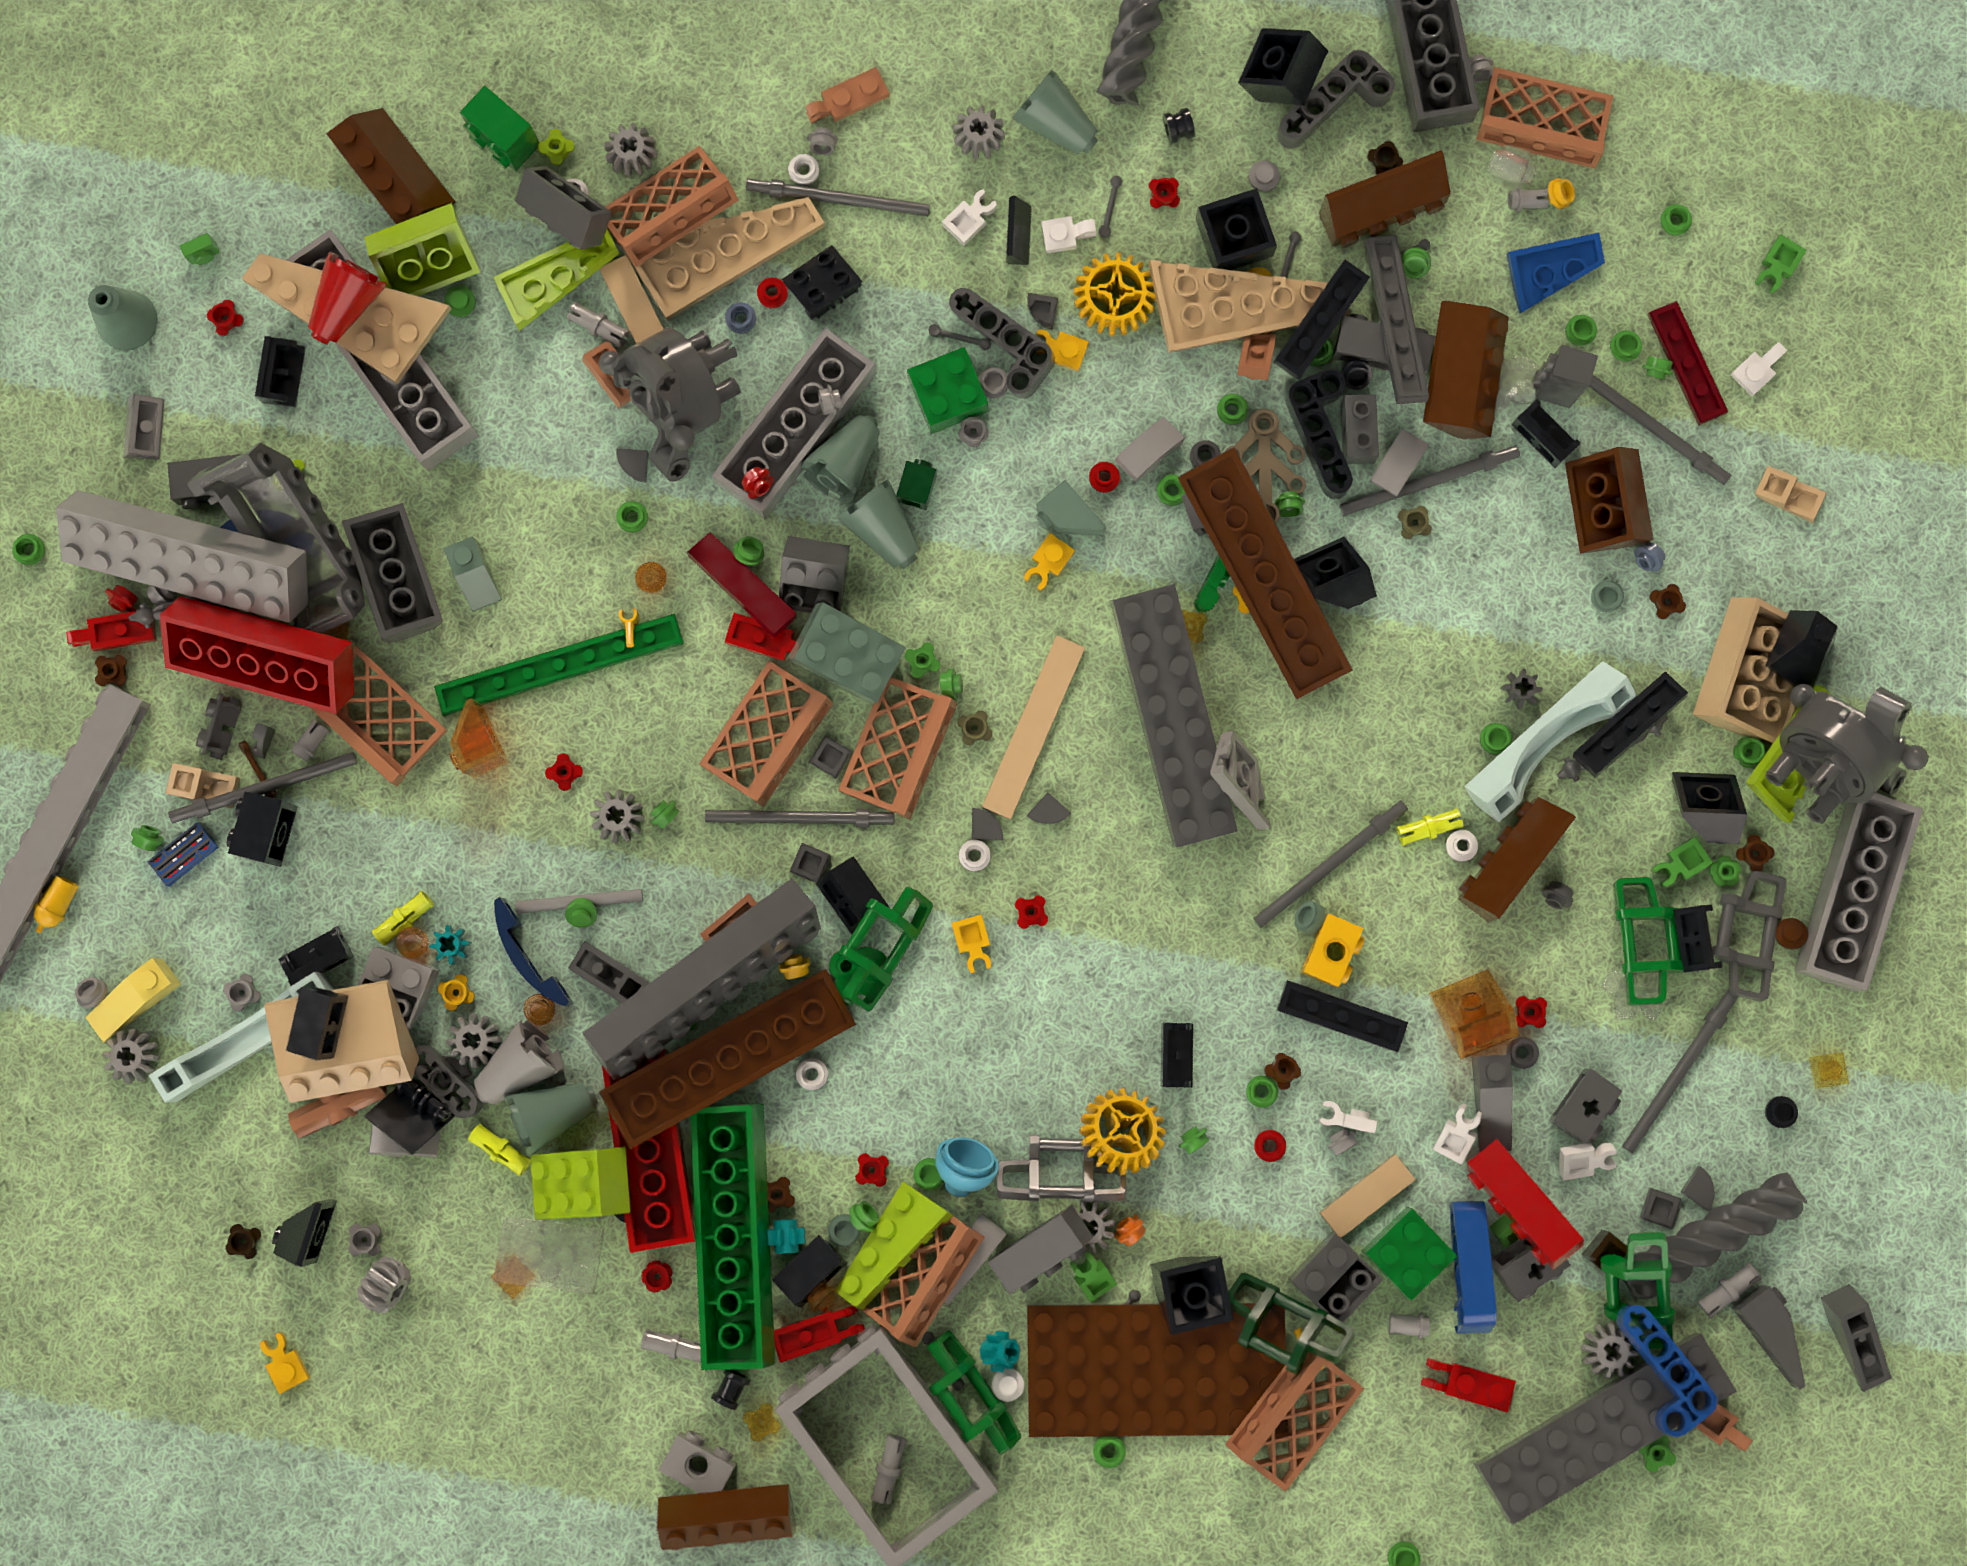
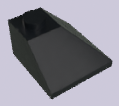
(1337, 574)
(1802, 647)
(1711, 805)
(303, 1234)
(1192, 1292)

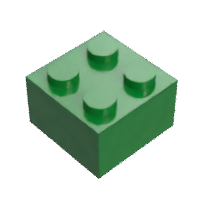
(499, 129)
(947, 390)
(1409, 1253)

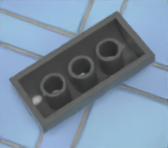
(393, 573)

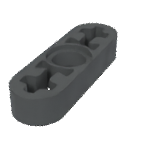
(430, 1082)

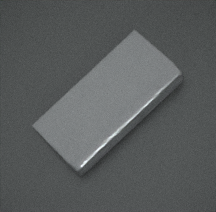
(143, 427)

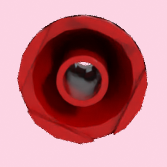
(341, 298)

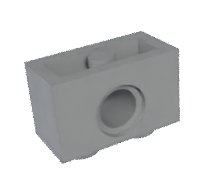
(679, 1466)

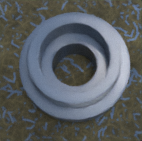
(736, 309)
(1649, 557)

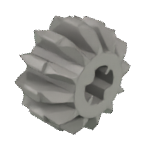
(971, 139)
(630, 160)
(612, 827)
(474, 1027)
(134, 1044)
(1100, 1228)
(384, 1284)
(1598, 1353)

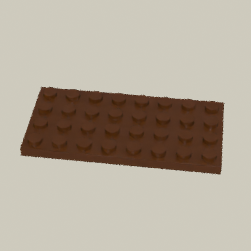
(1126, 1375)

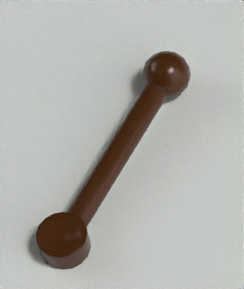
(246, 750)

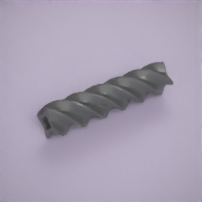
(1129, 47)
(1723, 1230)

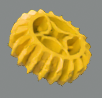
(1103, 294)
(1110, 1108)

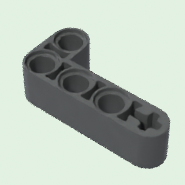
(1329, 102)
(999, 335)

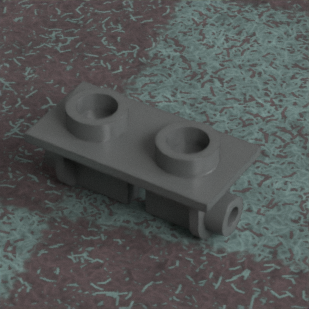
(220, 714)

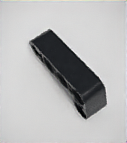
(1325, 437)

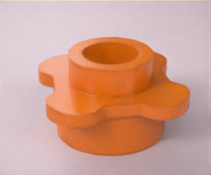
(1129, 1230)

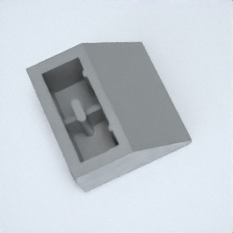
(408, 978)

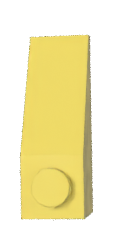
(132, 998)

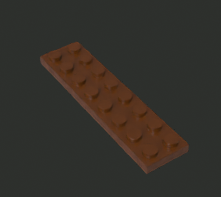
(1265, 572)
(727, 1058)

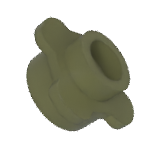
(1419, 514)
(978, 719)

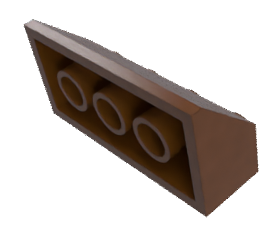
(389, 165)
(1385, 200)
(1466, 370)
(1515, 858)
(725, 1517)

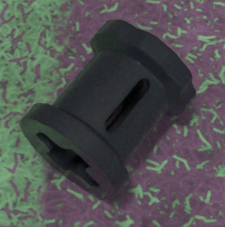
(730, 1389)

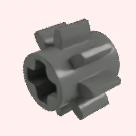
(1515, 694)

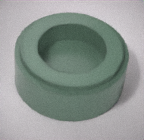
(1607, 596)
(1309, 917)
(842, 1231)

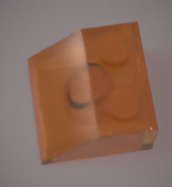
(475, 742)
(1475, 1014)

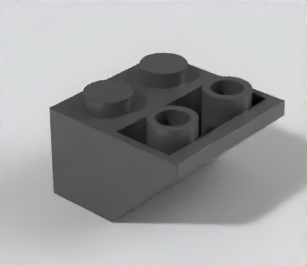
(813, 573)
(1335, 1278)

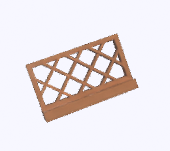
(1541, 137)
(676, 218)
(362, 740)
(785, 751)
(923, 755)
(934, 1286)
(1279, 1404)

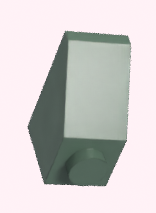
(1068, 513)
(472, 573)

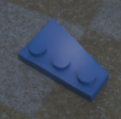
(1550, 267)

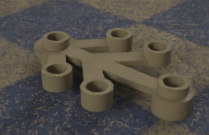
(1265, 460)

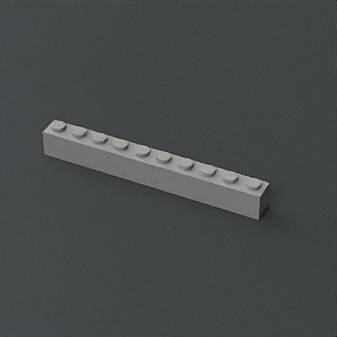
(65, 813)

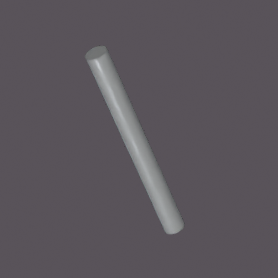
(598, 899)

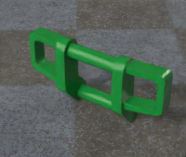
(1630, 964)
(866, 967)
(1627, 1269)
(996, 1409)

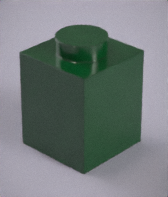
(917, 484)

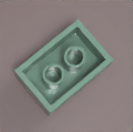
(846, 653)

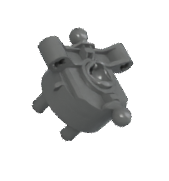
(674, 389)
(1845, 749)

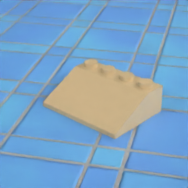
(1738, 686)
(370, 1050)

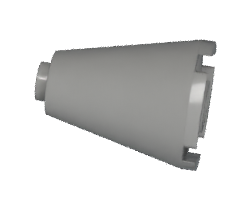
(517, 1064)

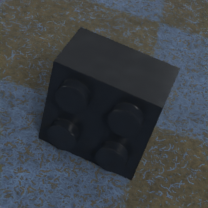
(1283, 66)
(1236, 231)
(261, 829)

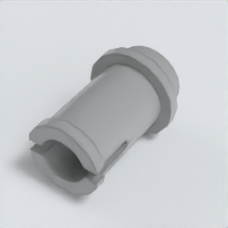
(1527, 199)
(309, 741)
(1409, 1325)

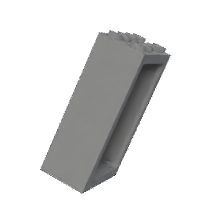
(842, 1360)

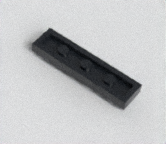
(1321, 319)
(1630, 724)
(1342, 1016)

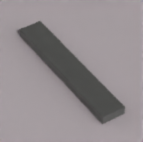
(1396, 320)

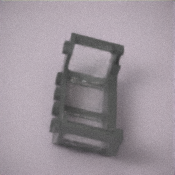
(272, 502)

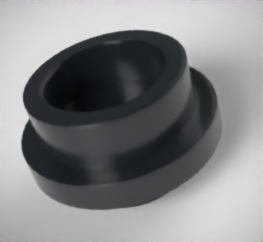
(1357, 374)
(1781, 1112)

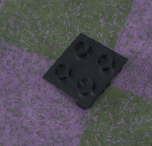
(822, 282)
(410, 1115)

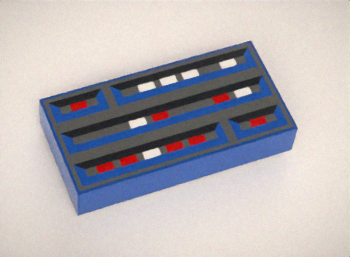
(183, 854)

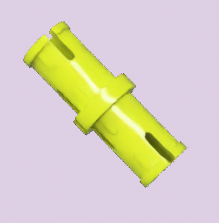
(1429, 826)
(402, 918)
(499, 1150)

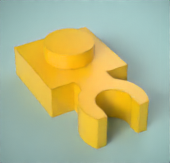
(1066, 348)
(1051, 557)
(971, 938)
(286, 1368)

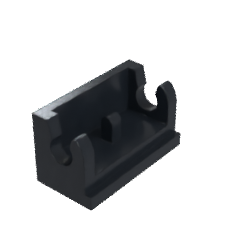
(280, 372)
(1545, 434)
(849, 891)
(1695, 938)
(316, 956)
(317, 1023)
(1177, 1055)
(808, 1270)

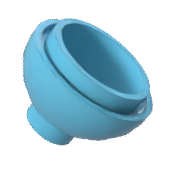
(965, 1165)

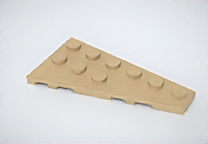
(724, 252)
(1226, 305)
(384, 336)

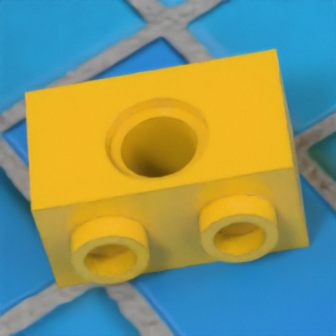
(1318, 963)

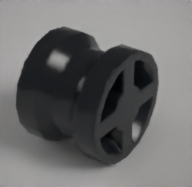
(1178, 125)

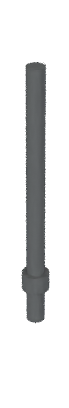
(778, 189)
(1701, 460)
(1486, 461)
(203, 807)
(861, 817)
(1378, 825)
(1714, 1019)

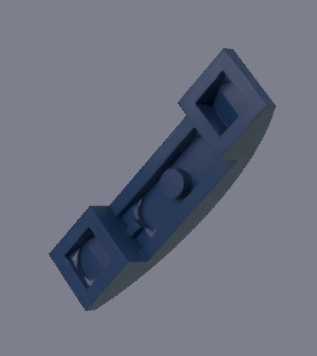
(508, 922)

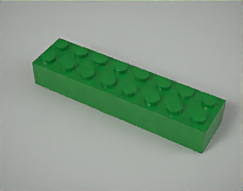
(732, 1238)

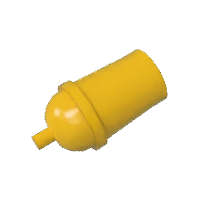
(54, 903)

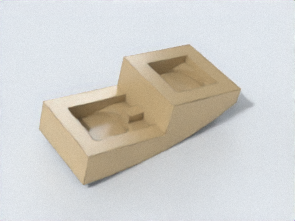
(1790, 495)
(198, 783)

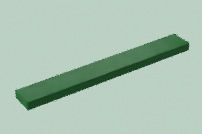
(558, 665)

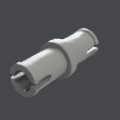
(598, 324)
(1729, 1290)
(673, 1346)
(888, 1469)

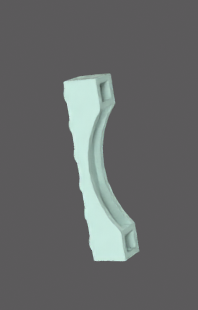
(1593, 699)
(224, 1052)

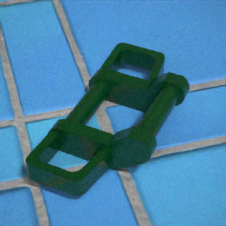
(1305, 1342)

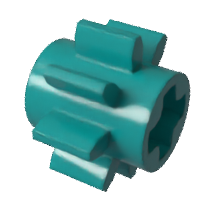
(459, 943)
(786, 1236)
(999, 1351)

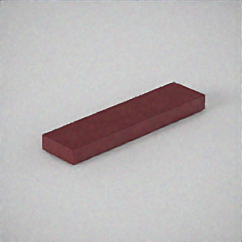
(1687, 363)
(742, 585)

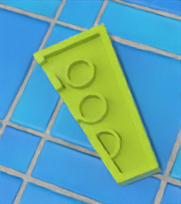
(549, 277)
(1779, 798)
(898, 1233)

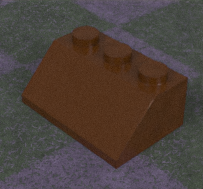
(1609, 500)

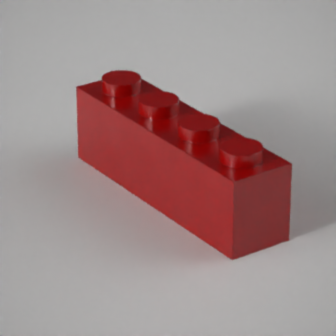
(1524, 1204)

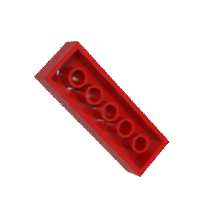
(257, 654)
(657, 1186)

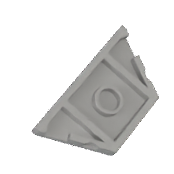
(1239, 777)

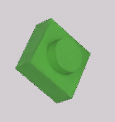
(200, 250)

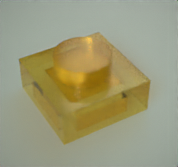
(1829, 1070)

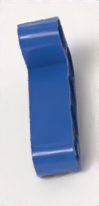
(1472, 1268)
(1662, 1365)

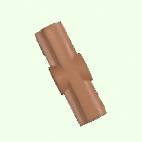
(332, 1110)

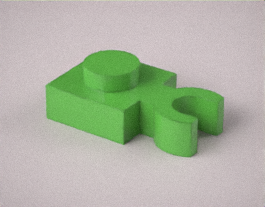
(1781, 261)
(1685, 860)
(1092, 1277)

